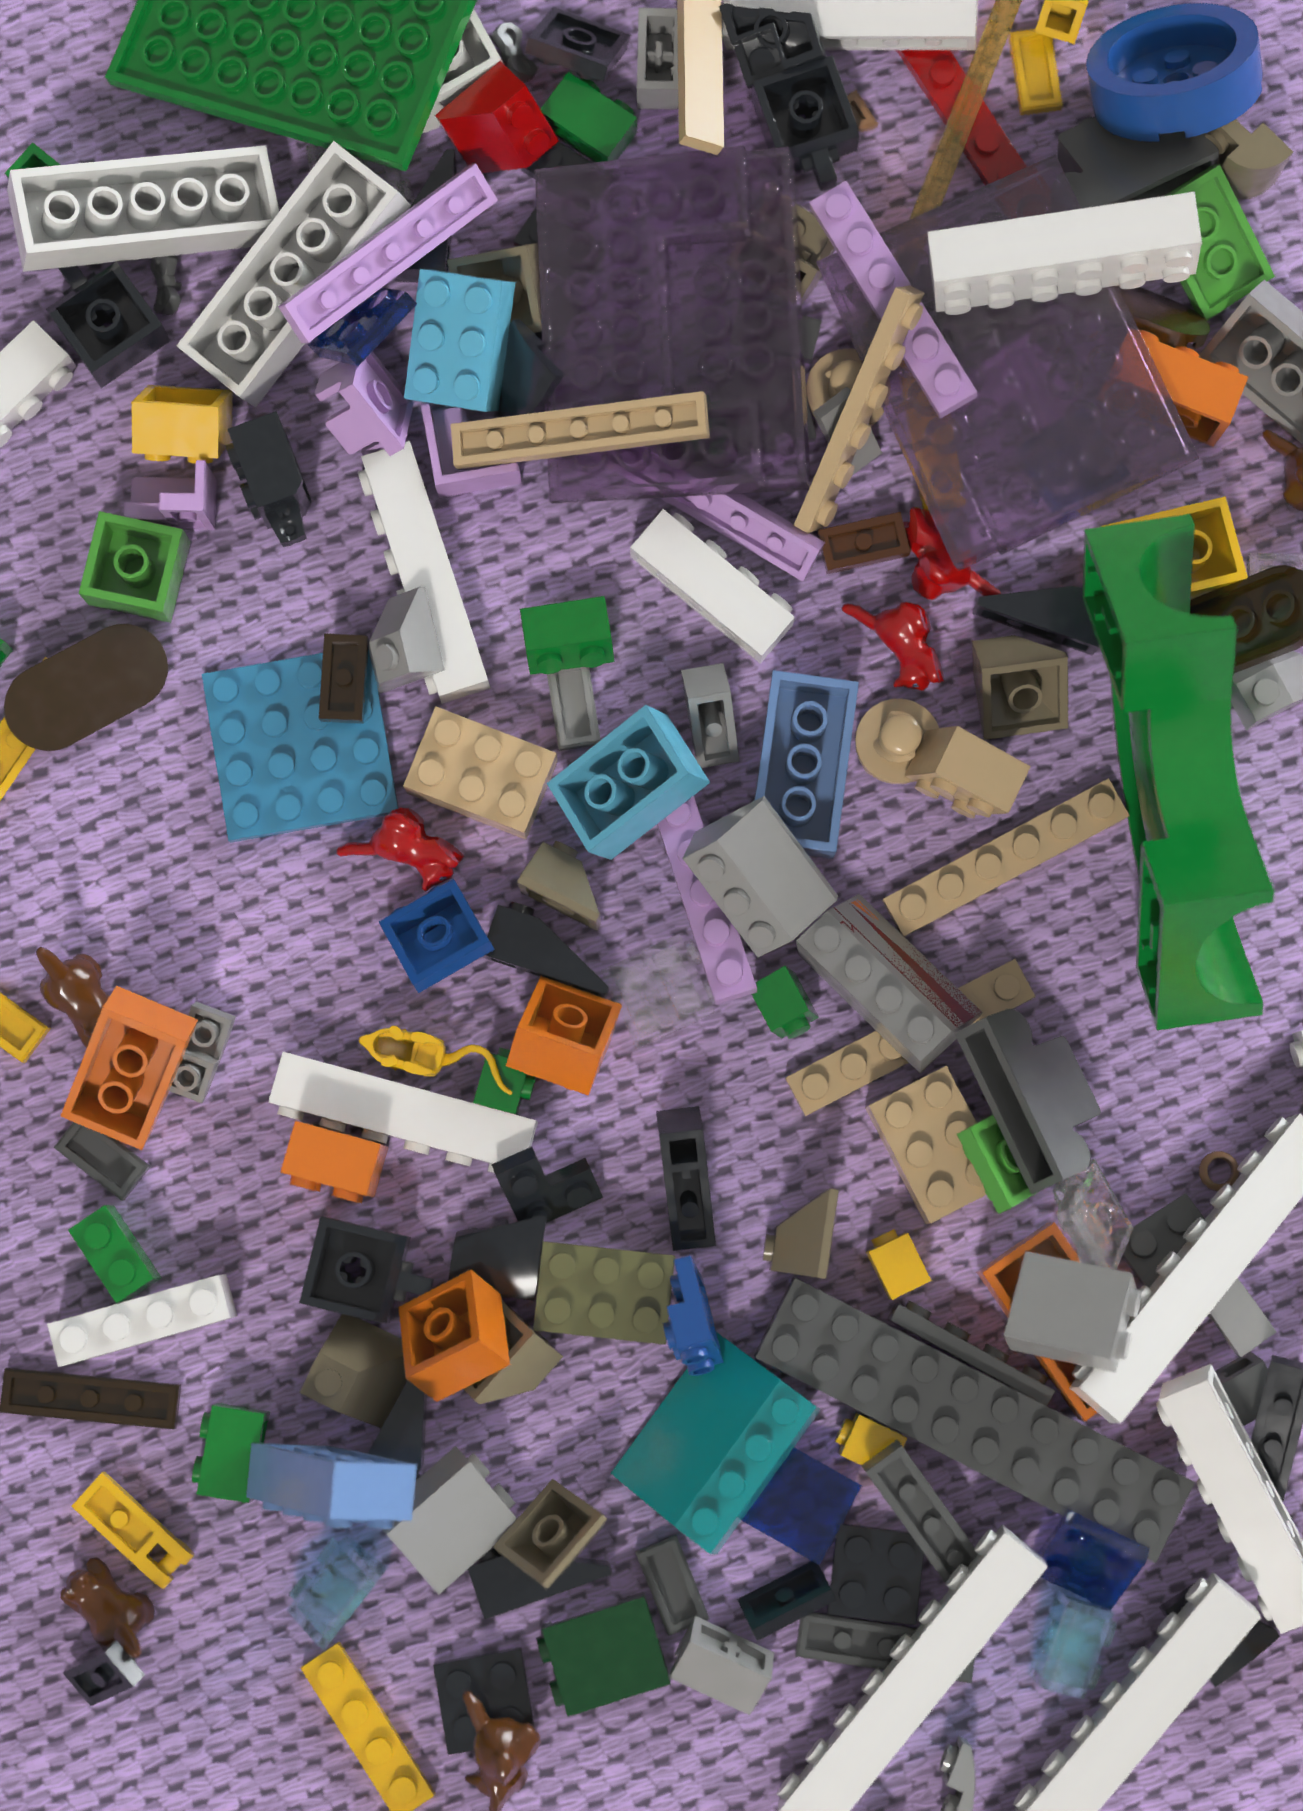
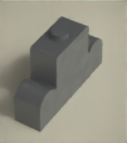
(1119, 170)
(1033, 1096)

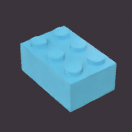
(459, 340)
(628, 782)

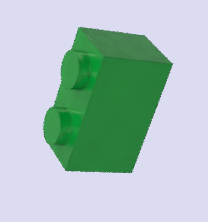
(589, 119)
(567, 635)
(114, 1253)
(227, 1450)

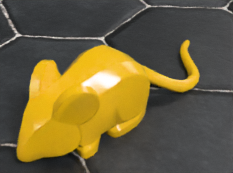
(420, 1052)

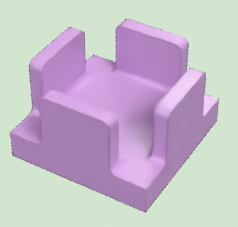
(376, 410)

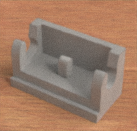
(722, 1665)

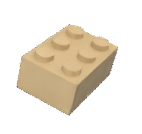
(480, 772)
(922, 1140)

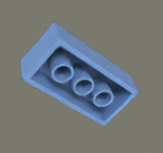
(807, 755)
(331, 1484)

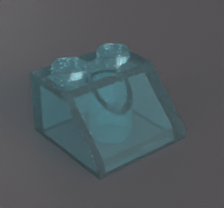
(335, 1590)
(1071, 1645)

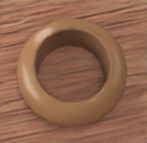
(1203, 1169)

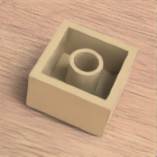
(966, 772)

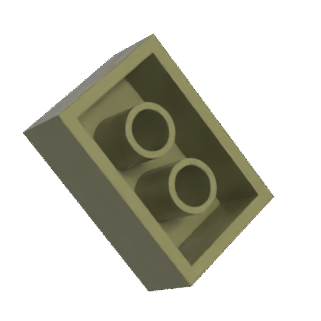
(603, 1292)

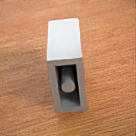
(1072, 1312)
(452, 1519)

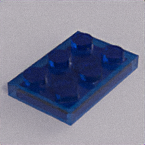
(364, 327)

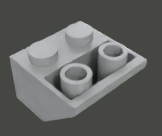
(657, 59)

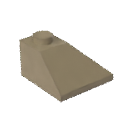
(511, 264)
(1019, 686)
(560, 883)
(804, 1238)
(529, 1358)
(358, 1371)
(550, 1533)

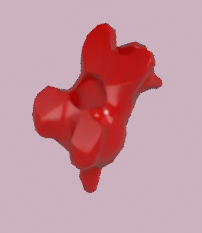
(935, 570)
(905, 634)
(405, 841)

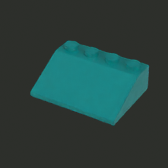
(715, 1446)

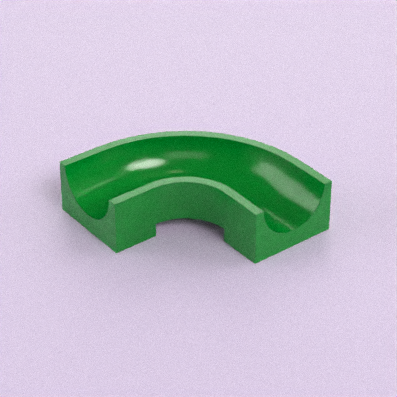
(1176, 771)

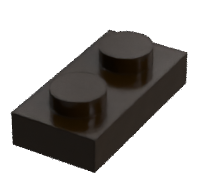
(343, 678)

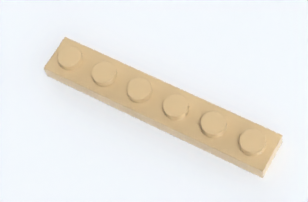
(866, 396)
(580, 430)
(1005, 858)
(875, 1057)

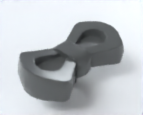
(508, 40)
(167, 297)

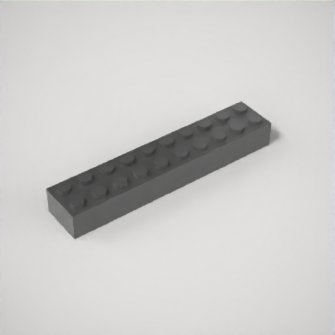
(971, 1417)

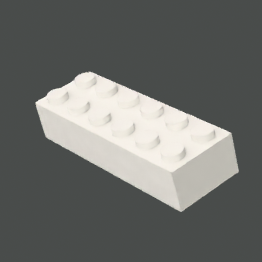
(141, 207)
(329, 215)
(1065, 253)

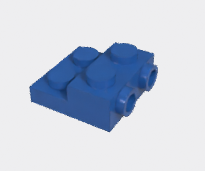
(436, 935)
(691, 1322)

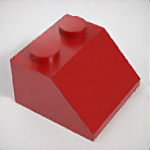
(497, 123)

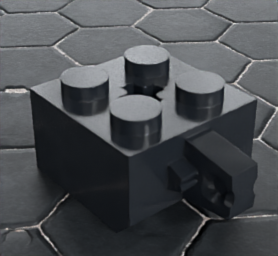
(830, 123)
(101, 298)
(273, 477)
(386, 1276)

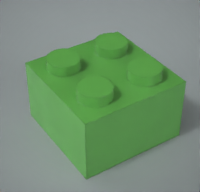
(134, 567)

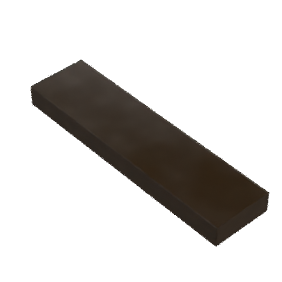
(90, 1398)

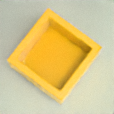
(181, 422)

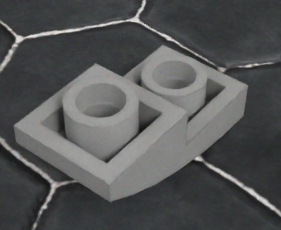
(203, 1052)
(1241, 1320)
(958, 1774)

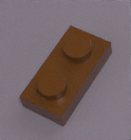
(864, 542)

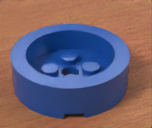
(1175, 71)

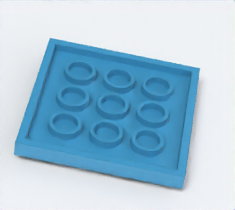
(284, 765)

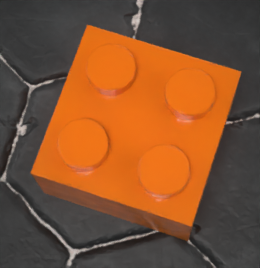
(563, 1035)
(333, 1159)
(453, 1336)

